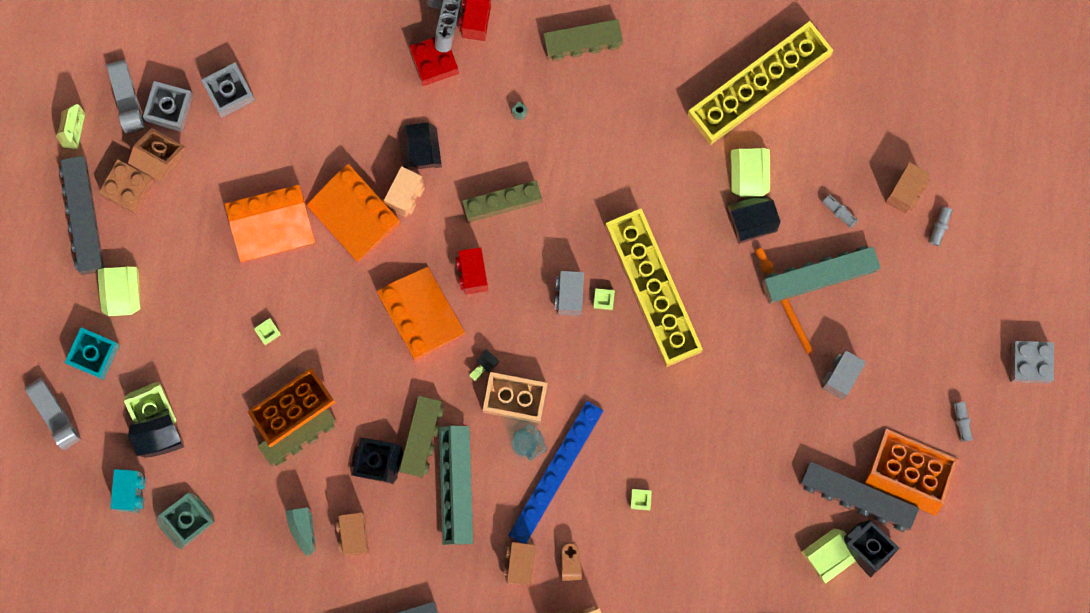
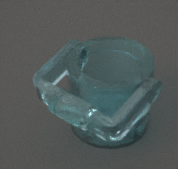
(525, 443)

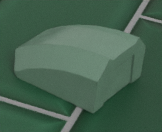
(185, 520)
(301, 528)

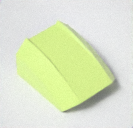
(71, 127)
(750, 172)
(119, 290)
(147, 402)
(829, 555)

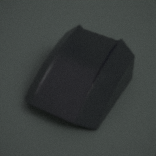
(420, 146)
(754, 218)
(155, 435)
(376, 460)
(870, 547)

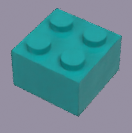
(92, 353)
(127, 491)

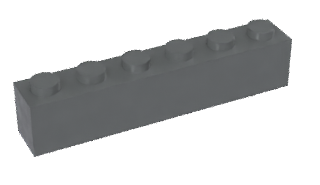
(82, 215)
(859, 496)

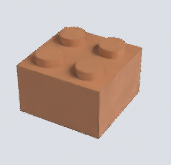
(156, 154)
(126, 187)
(906, 190)
(353, 534)
(520, 565)

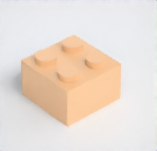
(404, 192)

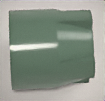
(519, 116)

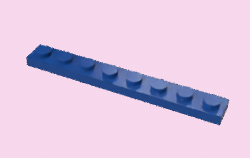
(555, 473)

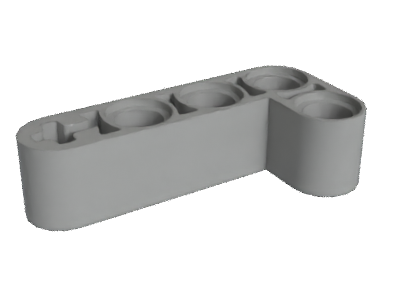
(447, 22)
(125, 95)
(52, 413)

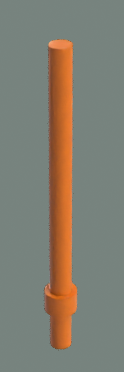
(767, 267)

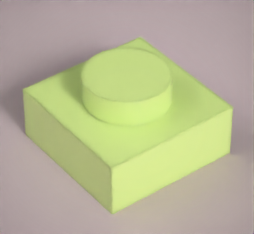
(604, 299)
(267, 331)
(641, 499)

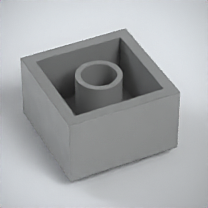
(228, 90)
(168, 106)
(570, 293)
(1032, 362)
(843, 376)

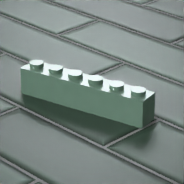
(820, 275)
(455, 485)

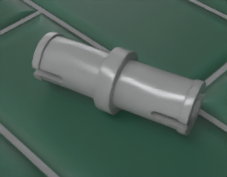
(840, 211)
(940, 226)
(963, 421)

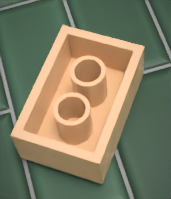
(515, 397)

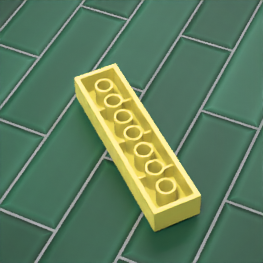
(760, 83)
(653, 287)

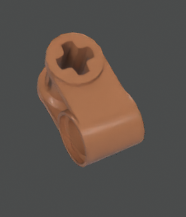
(571, 566)

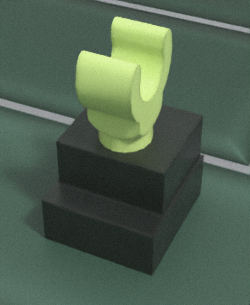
(487, 362)

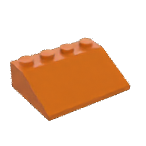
(353, 213)
(270, 223)
(420, 313)
(291, 407)
(911, 472)

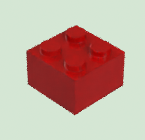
(475, 19)
(431, 63)
(473, 271)

